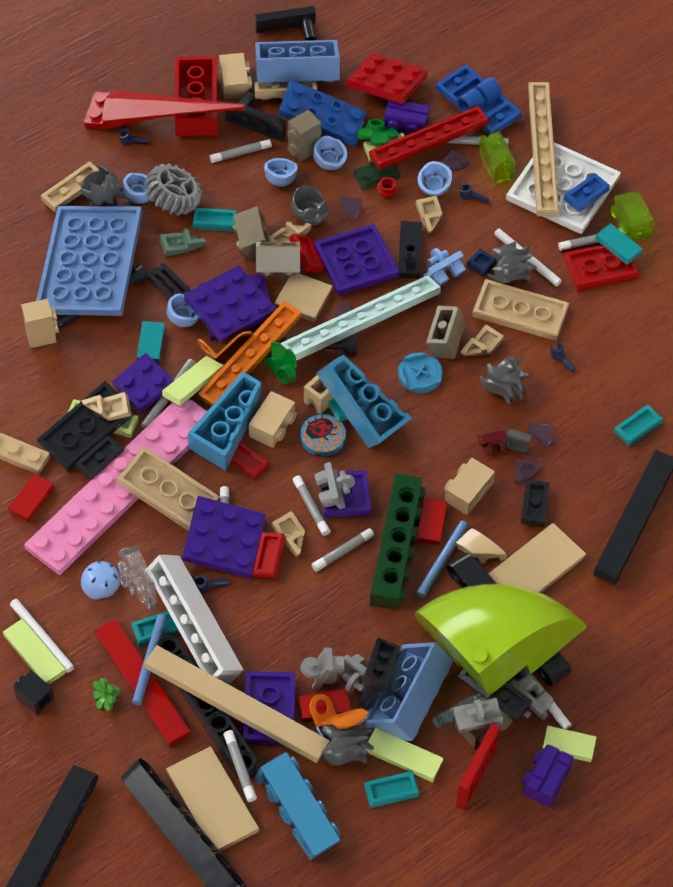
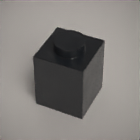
(33, 692)

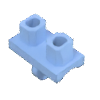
(452, 263)

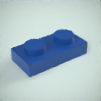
(586, 192)

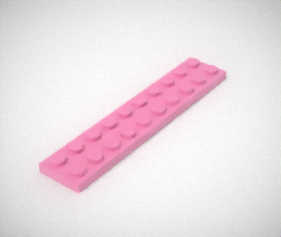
(102, 499)

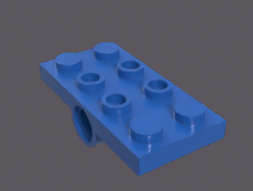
(468, 90)
(336, 117)

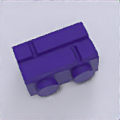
(407, 116)
(548, 775)

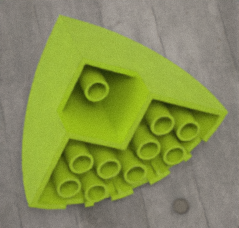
(498, 630)

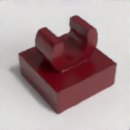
(492, 438)

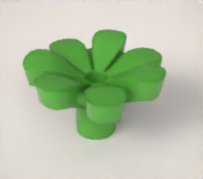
(105, 693)

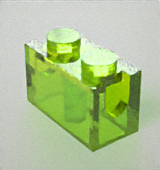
(495, 153)
(632, 215)

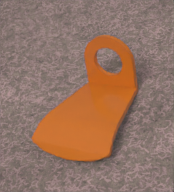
(212, 354)
(341, 720)

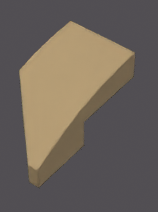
(429, 212)
(285, 233)
(484, 343)
(111, 407)
(293, 531)
(480, 546)

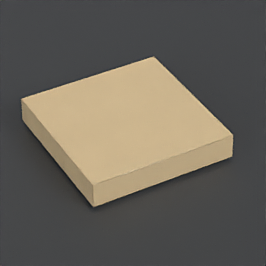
(305, 295)

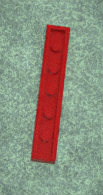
(428, 137)
(129, 665)

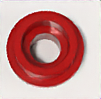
(387, 187)

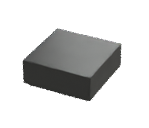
(518, 441)

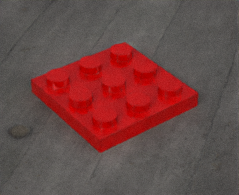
(387, 78)

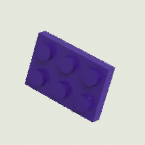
(274, 691)

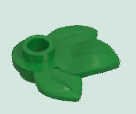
(377, 132)
(282, 363)

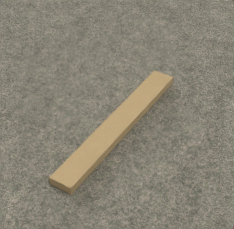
(543, 149)
(236, 703)

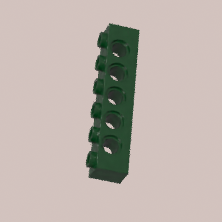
(391, 594)

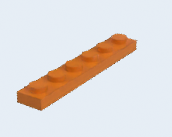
(251, 352)

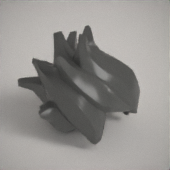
(101, 187)
(512, 263)
(505, 379)
(346, 744)

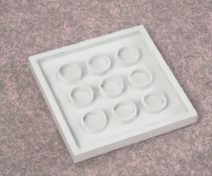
(570, 171)

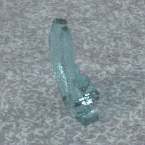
(447, 715)

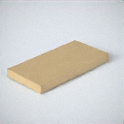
(520, 309)
(163, 487)
(540, 561)
(212, 799)

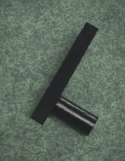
(289, 18)
(257, 120)
(410, 249)
(378, 671)
(509, 699)

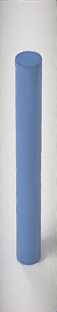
(442, 559)
(145, 674)

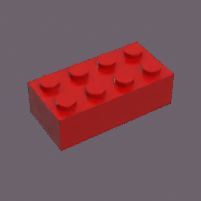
(196, 80)

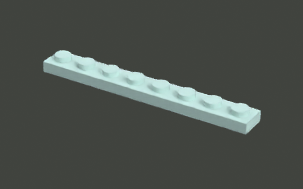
(362, 317)

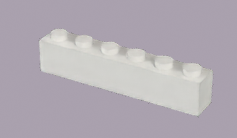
(194, 618)

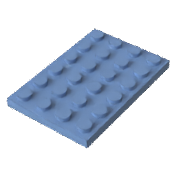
(90, 259)

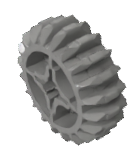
(173, 189)

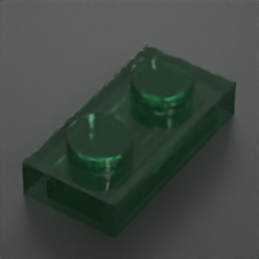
(370, 175)

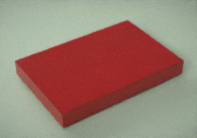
(597, 268)
(478, 766)

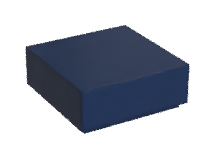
(481, 262)

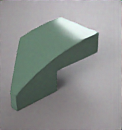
(180, 243)

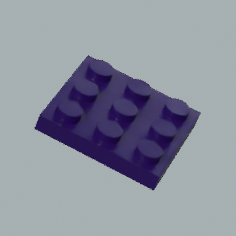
(356, 259)
(230, 304)
(223, 537)

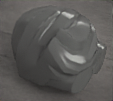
(309, 205)

